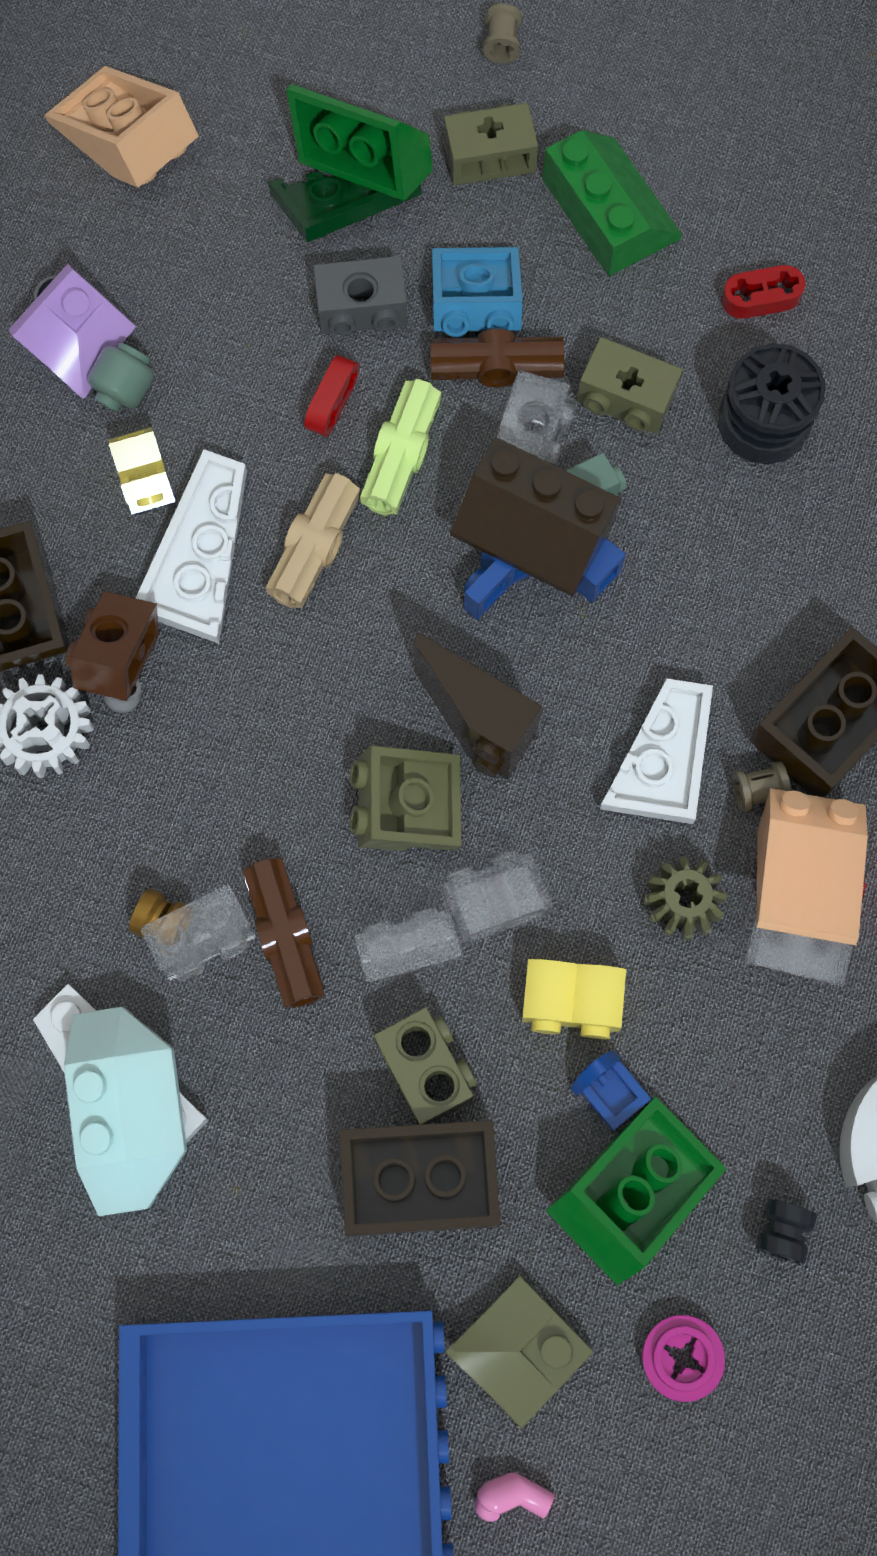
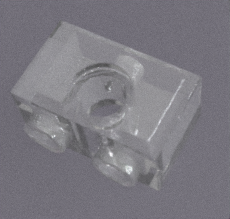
(538, 402)

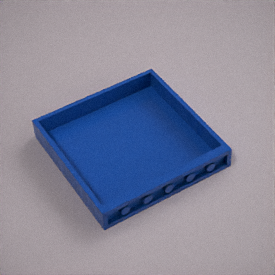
(282, 1437)

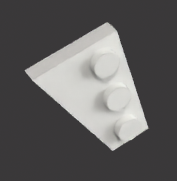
(666, 759)

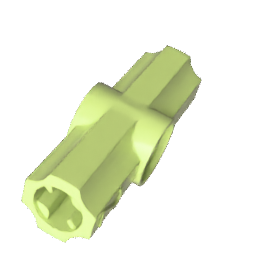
(401, 447)

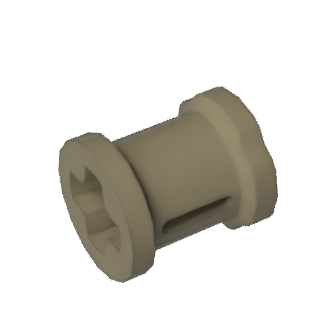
(502, 39)
(754, 786)

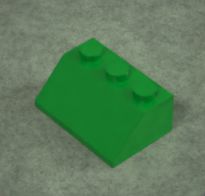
(358, 144)
(607, 200)

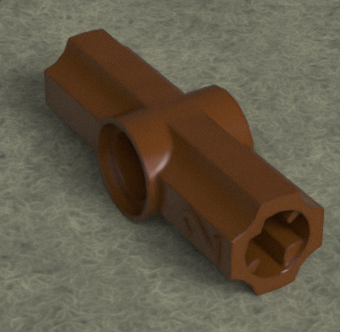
(496, 357)
(283, 933)

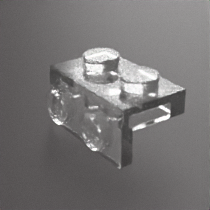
(198, 934)
(407, 946)

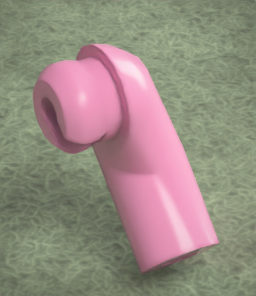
(509, 1492)

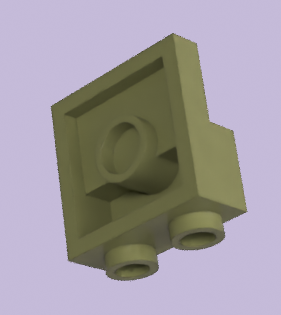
(406, 799)

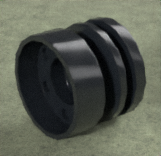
(771, 403)

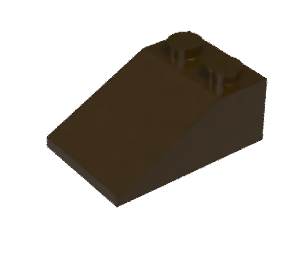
(482, 712)

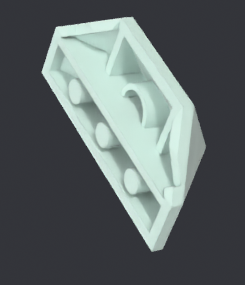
(122, 1109)

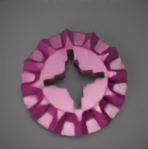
(707, 1351)

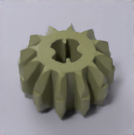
(702, 896)

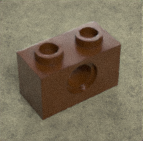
(113, 645)

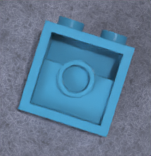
(476, 289)

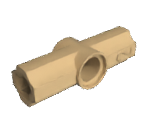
(313, 540)

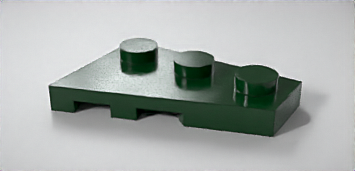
(329, 203)

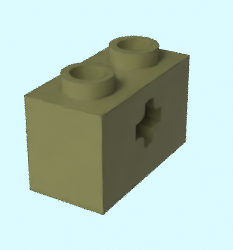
(490, 143)
(621, 368)

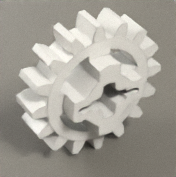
(51, 712)

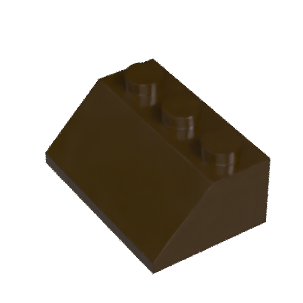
(535, 516)

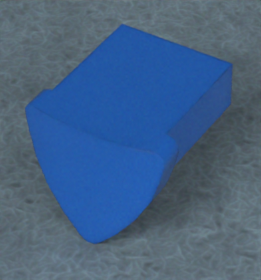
(610, 1090)

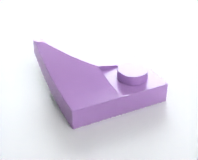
(71, 327)

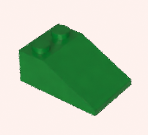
(636, 1192)

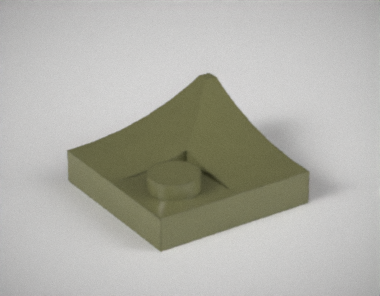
(520, 1351)

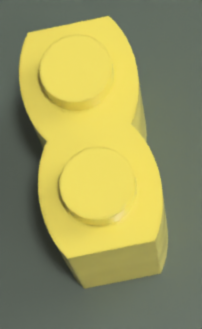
(574, 997)

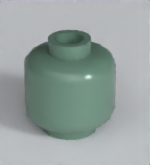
(120, 377)

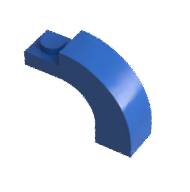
(487, 586)

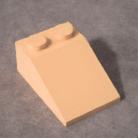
(125, 124)
(811, 866)

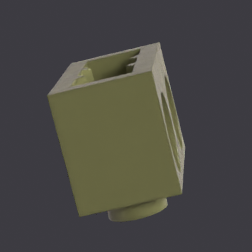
(413, 1072)

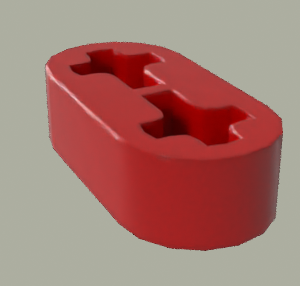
(762, 290)
(331, 395)

